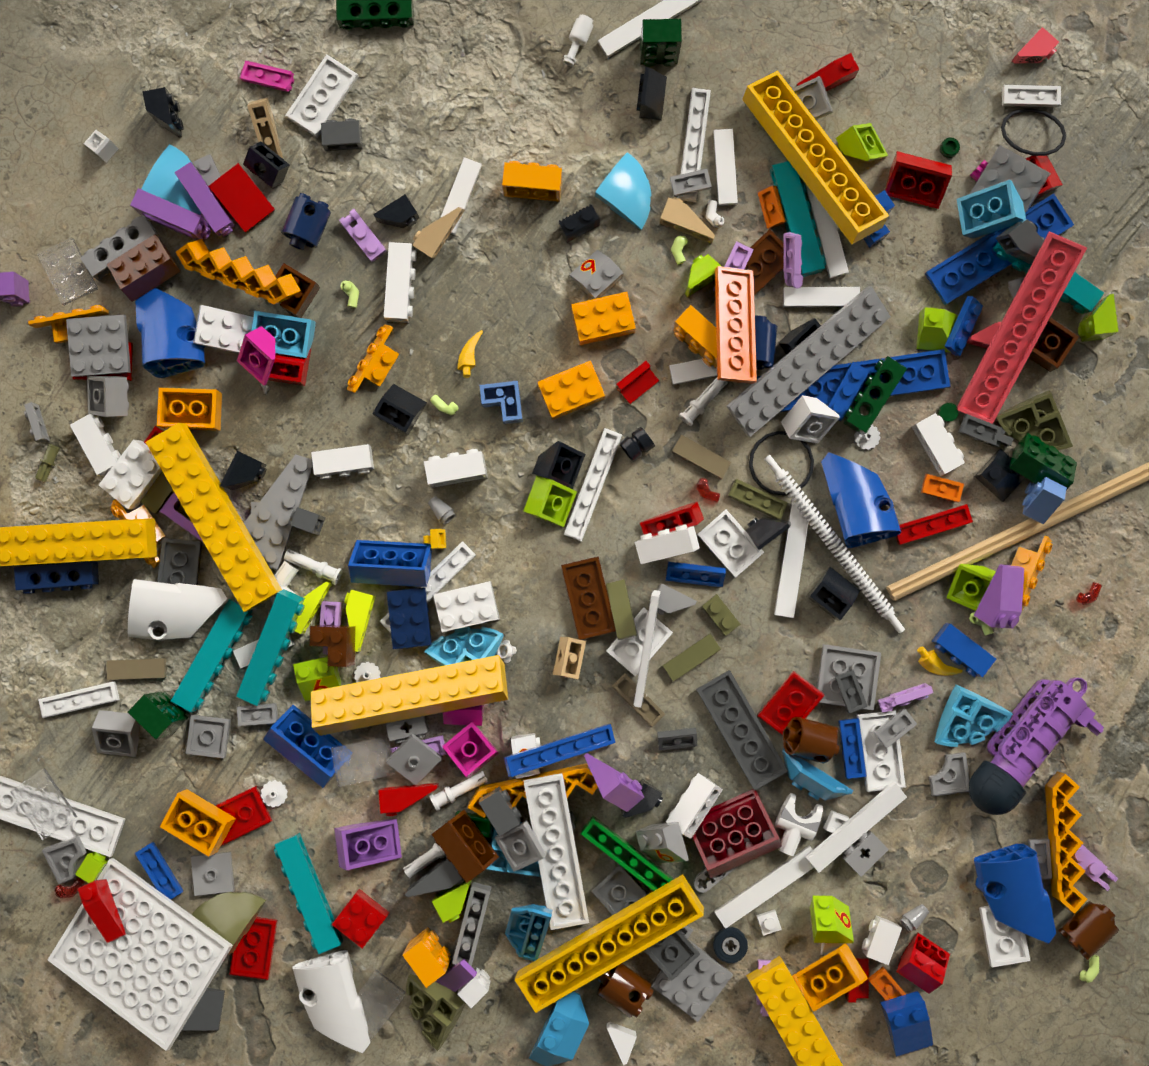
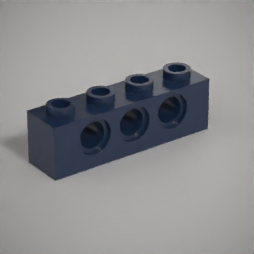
(26, 576)

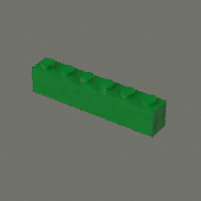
(625, 854)

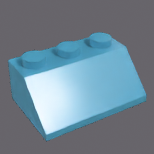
(990, 209)
(291, 334)

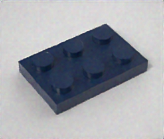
(409, 618)

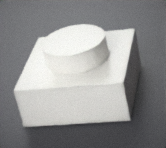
(835, 821)
(768, 922)

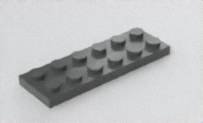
(741, 730)
(671, 953)

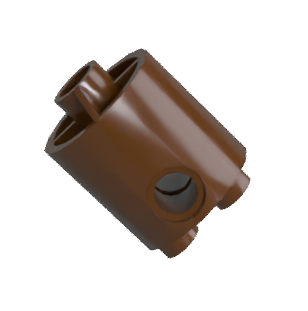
(810, 740)
(1090, 929)
(618, 984)

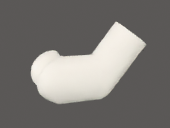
(711, 215)

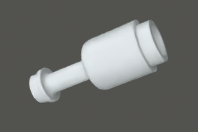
(579, 37)

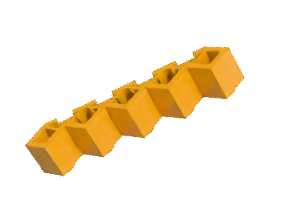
(237, 273)
(572, 776)
(1063, 842)

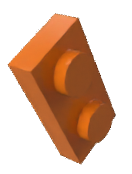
(771, 207)
(942, 488)
(886, 984)

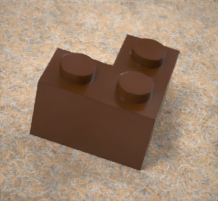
(300, 301)
(339, 641)

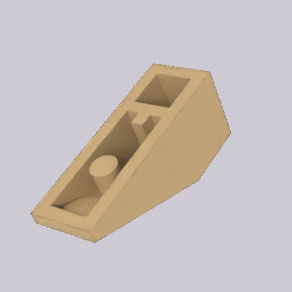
(264, 124)
(681, 218)
(434, 236)

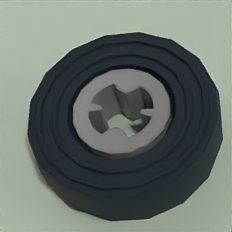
(721, 950)

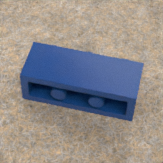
(963, 650)

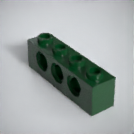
(365, 20)
(893, 372)

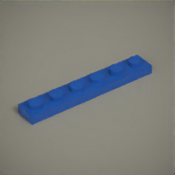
(559, 750)

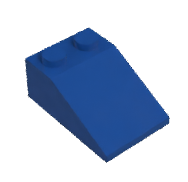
(907, 1023)

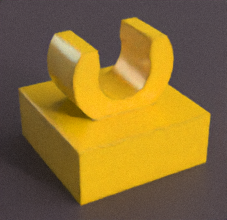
(436, 538)

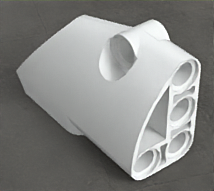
(175, 607)
(334, 1003)

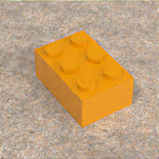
(532, 181)
(603, 318)
(698, 334)
(571, 390)
(193, 407)
(197, 822)
(427, 957)
(829, 977)

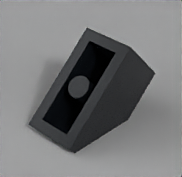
(398, 213)

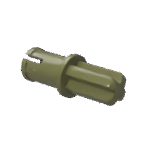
(47, 462)

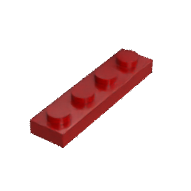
(934, 524)

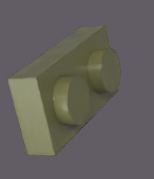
(720, 615)

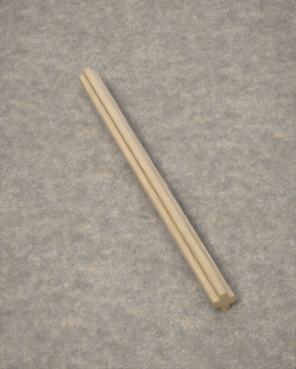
(1018, 533)

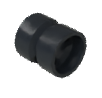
(636, 444)

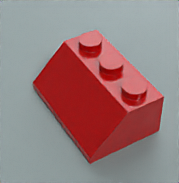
(918, 179)

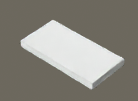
(321, 95)
(881, 763)

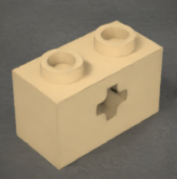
(569, 657)

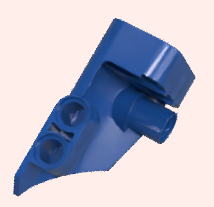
(167, 335)
(858, 501)
(1016, 890)

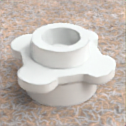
(506, 646)

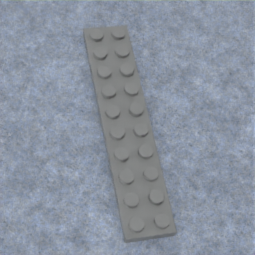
(808, 361)

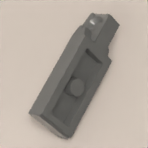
(984, 431)

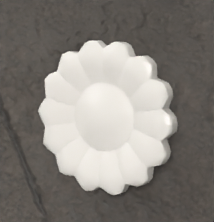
(869, 439)
(366, 672)
(274, 793)

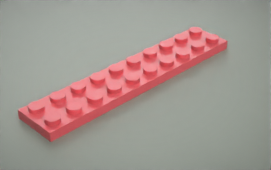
(1021, 327)

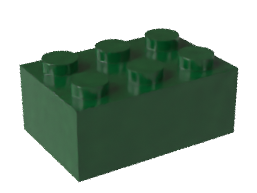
(660, 42)
(1038, 460)
(158, 714)

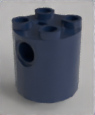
(306, 229)
(765, 342)

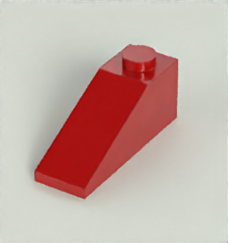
(836, 72)
(687, 514)
(400, 797)
(102, 909)

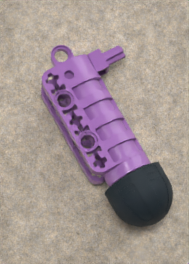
(999, 784)

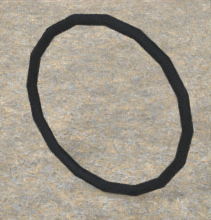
(1027, 151)
(752, 469)

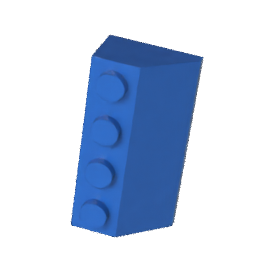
(390, 563)
(303, 746)

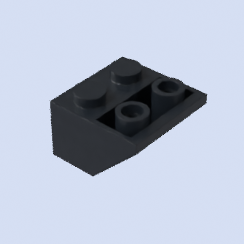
(651, 94)
(164, 109)
(399, 409)
(834, 594)

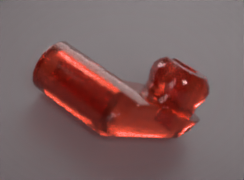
(705, 492)
(1091, 596)
(70, 891)

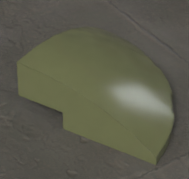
(1039, 418)
(230, 915)
(436, 1009)

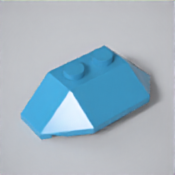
(813, 779)
(528, 929)
(561, 1031)

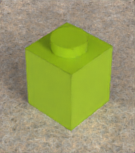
(92, 866)

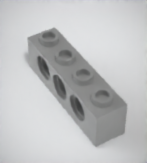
(108, 246)
(472, 923)

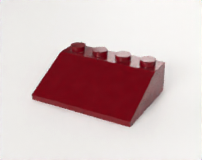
(727, 825)

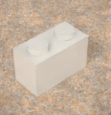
(881, 940)
(475, 988)

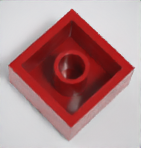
(360, 918)

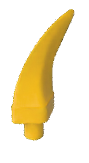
(466, 359)
(934, 664)

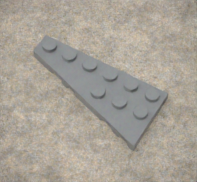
(270, 520)

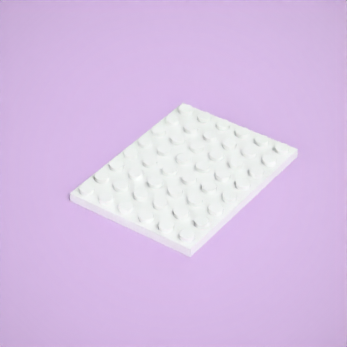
(152, 971)

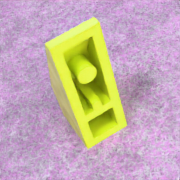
(312, 603)
(358, 613)

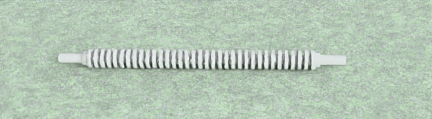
(854, 569)

